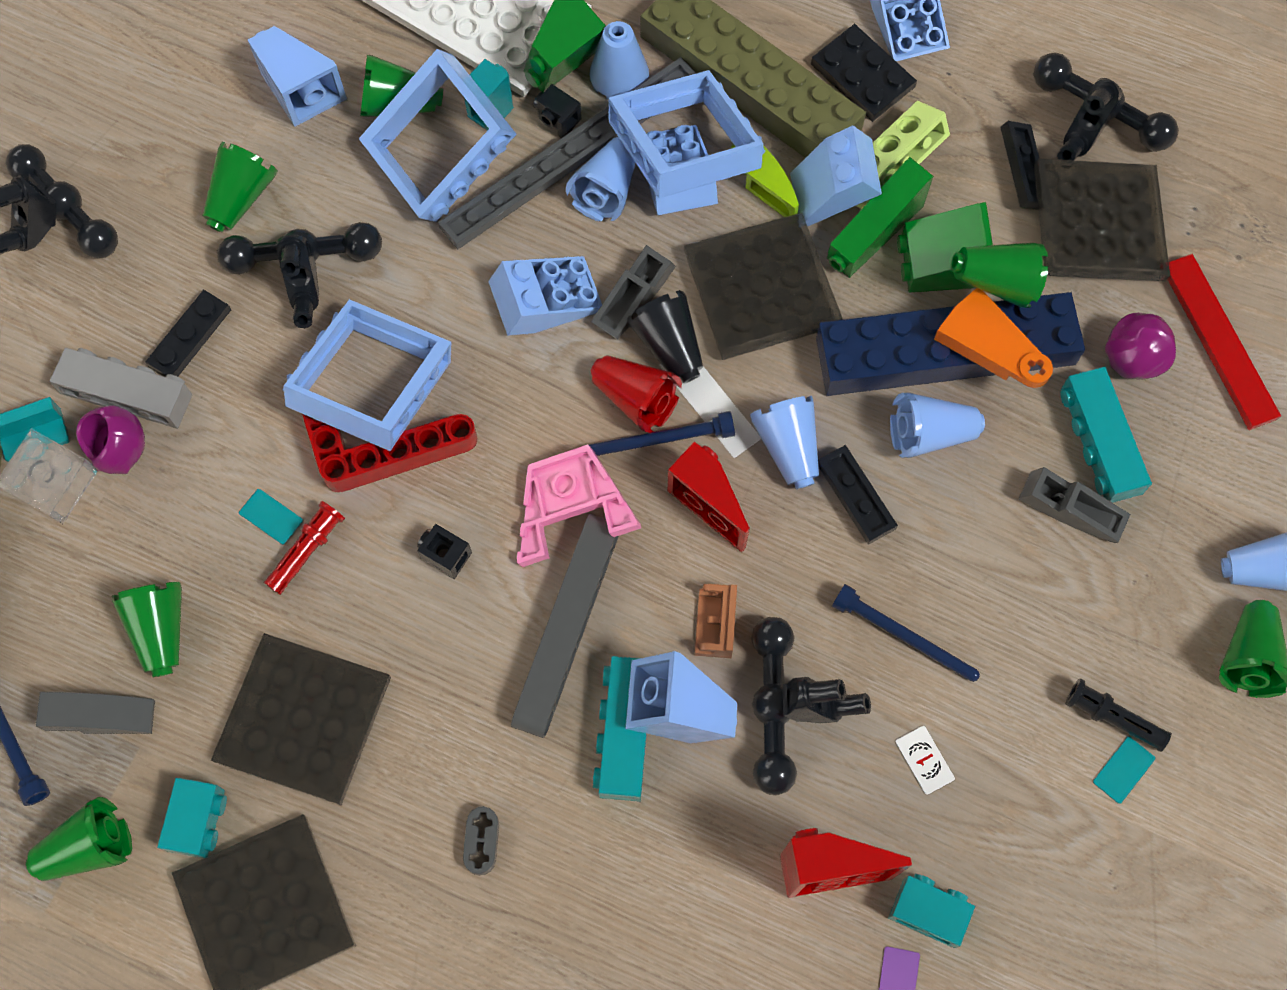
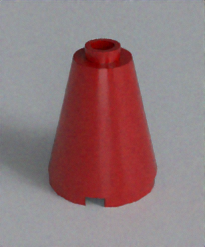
(637, 390)

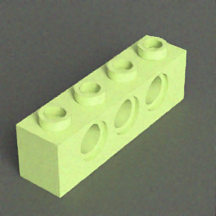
(911, 135)

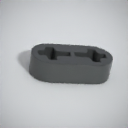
(472, 841)

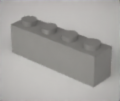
(113, 383)

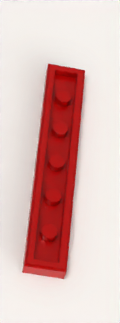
(1221, 343)

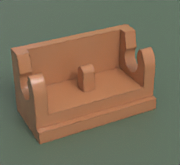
(716, 621)

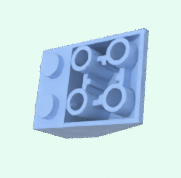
(911, 27)
(677, 147)
(543, 293)

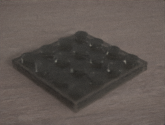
(1101, 220)
(762, 285)
(301, 719)
(263, 908)

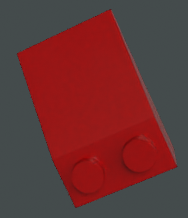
(704, 489)

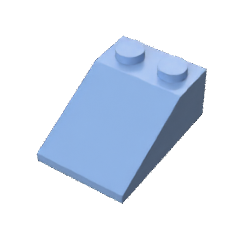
(836, 175)

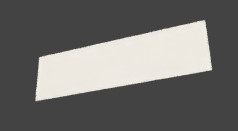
(709, 400)

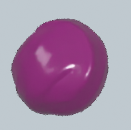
(1141, 346)
(111, 439)

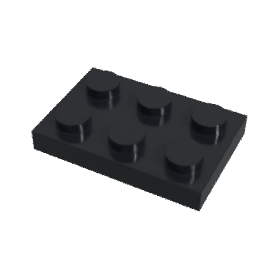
(863, 72)

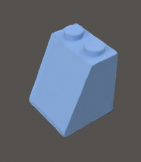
(297, 74)
(678, 701)

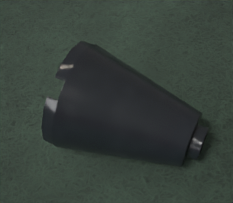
(670, 335)

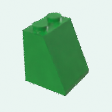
(563, 42)
(933, 241)

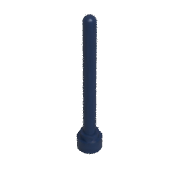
(720, 426)
(849, 602)
(31, 786)

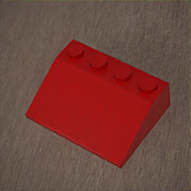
(833, 862)

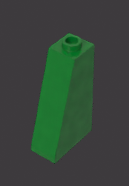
(881, 218)

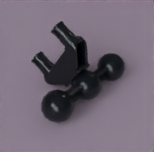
(1101, 103)
(41, 201)
(297, 259)
(797, 700)

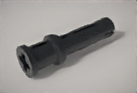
(1100, 710)

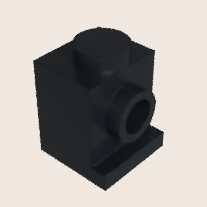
(558, 110)
(439, 538)

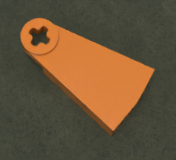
(993, 341)

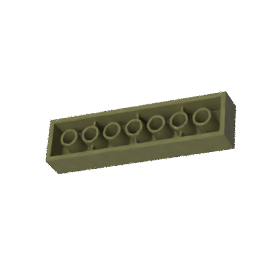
(752, 72)

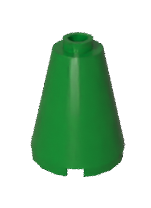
(383, 82)
(234, 186)
(1004, 270)
(152, 624)
(1257, 653)
(82, 843)

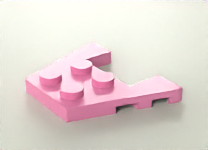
(566, 488)

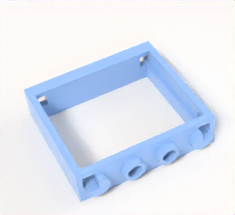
(676, 94)
(404, 108)
(389, 330)

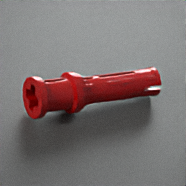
(312, 536)

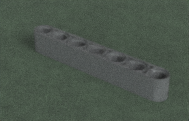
(565, 628)

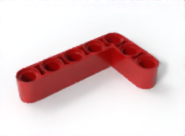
(385, 465)

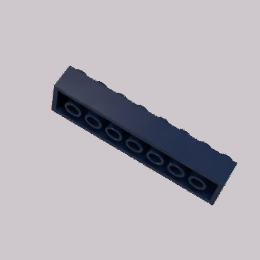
(902, 348)

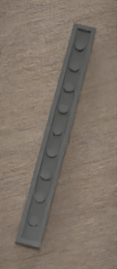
(541, 170)

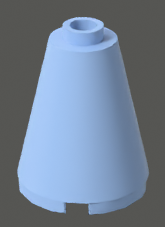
(618, 61)
(603, 182)
(932, 424)
(791, 439)
(1258, 564)

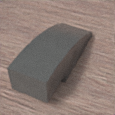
(632, 291)
(1074, 505)
(95, 713)

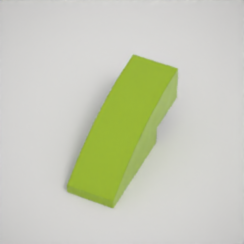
(772, 186)

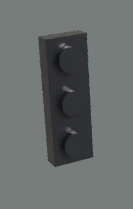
(1022, 156)
(188, 335)
(857, 494)

